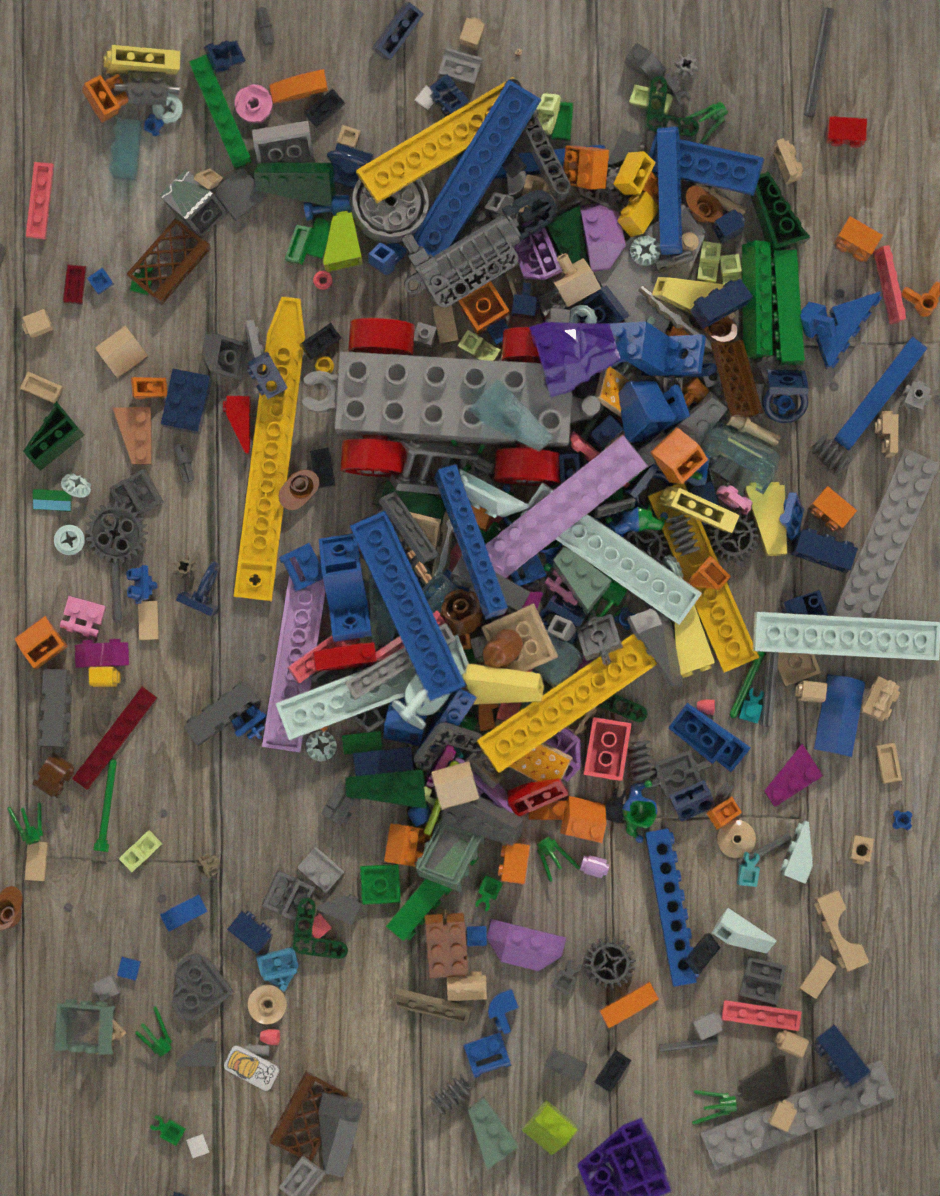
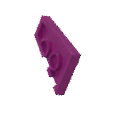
(793, 777)

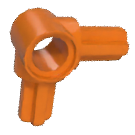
(930, 298)
(694, 391)

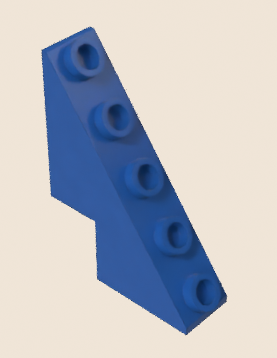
(847, 321)
(452, 712)

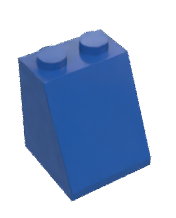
(644, 410)
(399, 730)

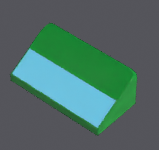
(51, 500)

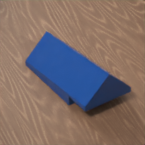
(839, 715)
(708, 738)

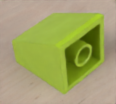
(342, 244)
(550, 1128)

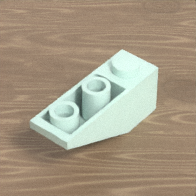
(800, 858)
(741, 933)

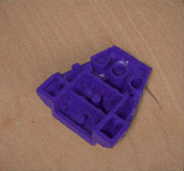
(573, 352)
(626, 1164)

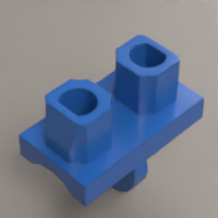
(142, 584)
(242, 727)

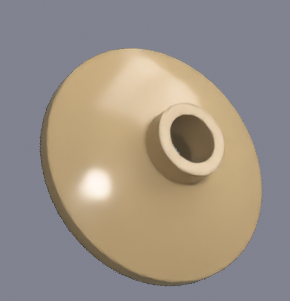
(726, 838)
(259, 1011)

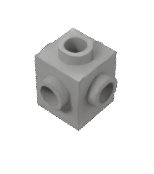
(501, 200)
(916, 402)

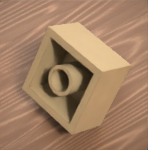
(575, 281)

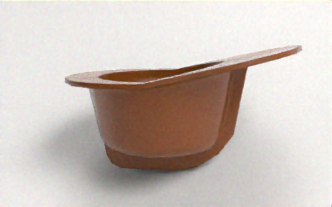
(703, 205)
(722, 330)
(298, 489)
(502, 649)
(10, 907)

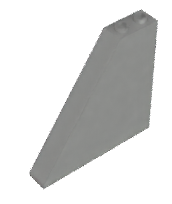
(628, 277)

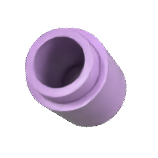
(594, 866)

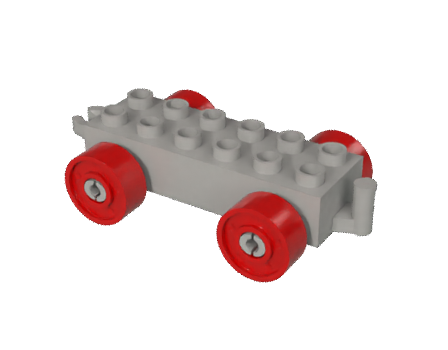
(409, 397)

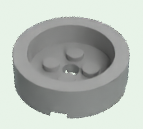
(388, 222)

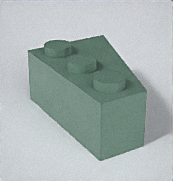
(581, 578)
(491, 1133)

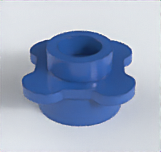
(148, 125)
(790, 405)
(620, 618)
(907, 820)

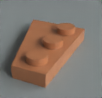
(136, 431)

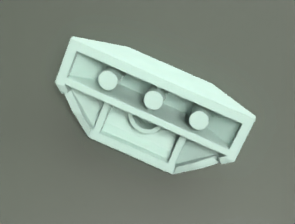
(489, 497)

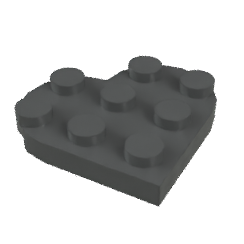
(199, 987)

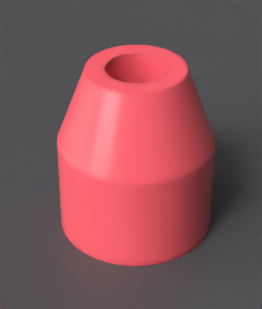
(706, 706)
(270, 1037)

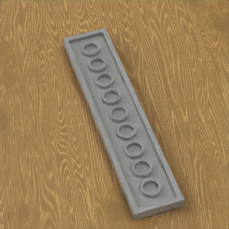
(887, 536)
(814, 1108)

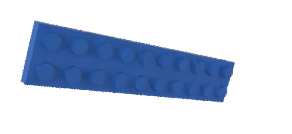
(476, 168)
(407, 606)

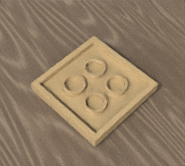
(536, 642)

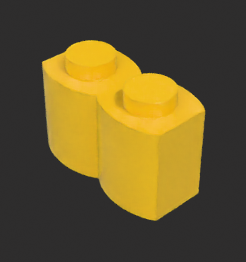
(104, 676)

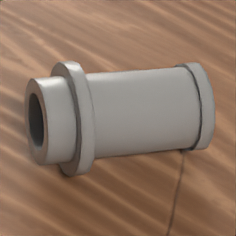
(259, 1050)

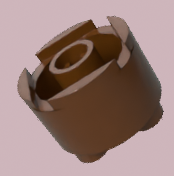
(462, 612)
(53, 775)

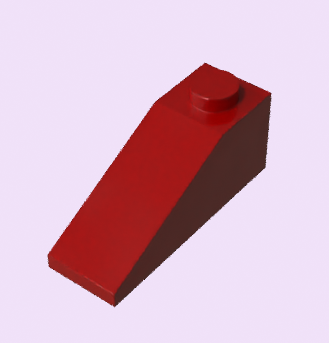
(239, 415)
(345, 657)
(535, 795)

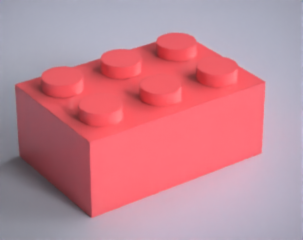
(607, 749)

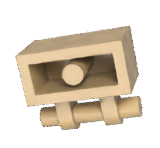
(880, 699)
(467, 987)

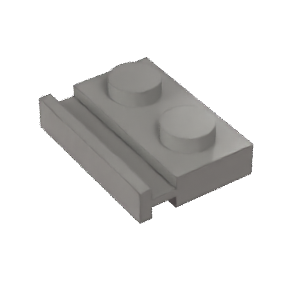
(460, 66)
(253, 335)
(320, 869)
(302, 1178)

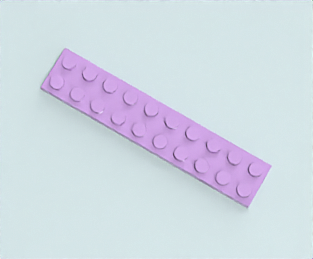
(564, 506)
(297, 637)

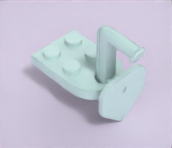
(414, 698)

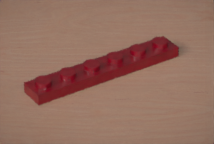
(114, 738)

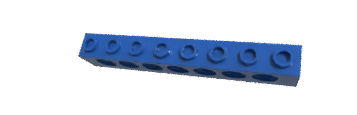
(470, 541)
(653, 839)

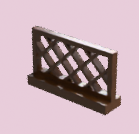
(180, 273)
(742, 379)
(291, 1111)

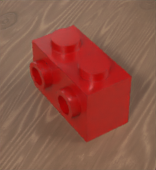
(846, 131)

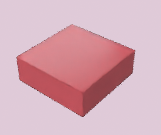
(320, 926)

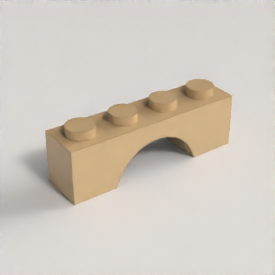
(831, 907)

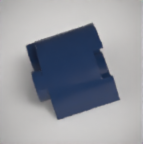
(224, 55)
(447, 95)

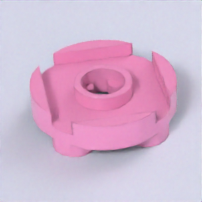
(249, 94)
(730, 497)

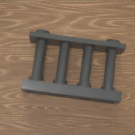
(420, 483)
(408, 528)

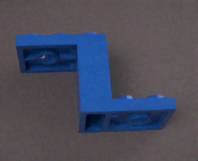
(656, 352)
(344, 587)

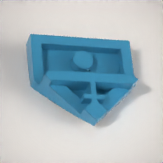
(278, 967)

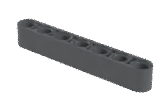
(548, 164)

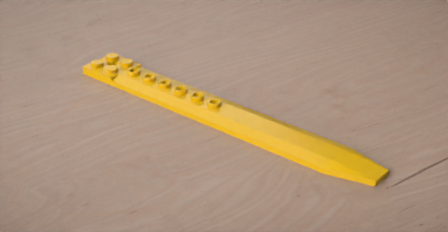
(271, 456)

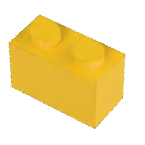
(634, 173)
(638, 214)

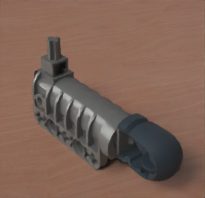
(477, 251)

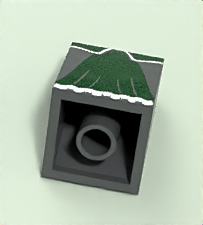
(193, 203)

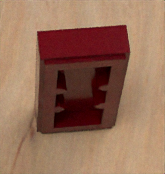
(74, 284)

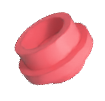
(322, 274)

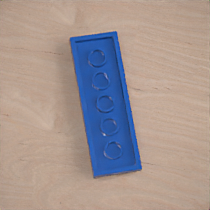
(715, 166)

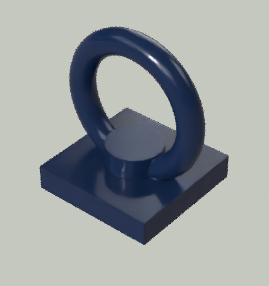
(346, 162)
(786, 383)
(642, 483)
(200, 598)
(564, 610)

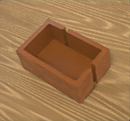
(446, 945)

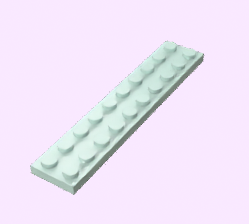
(626, 564)
(846, 636)
(336, 703)

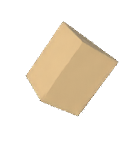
(121, 352)
(455, 785)

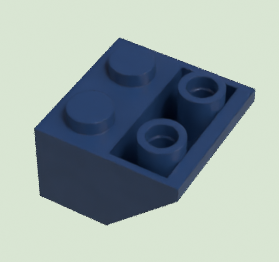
(806, 604)

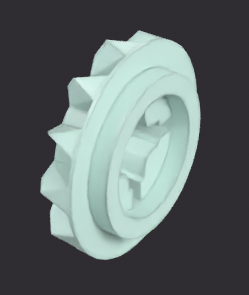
(169, 117)
(646, 259)
(582, 310)
(68, 485)
(61, 536)
(672, 564)
(317, 754)

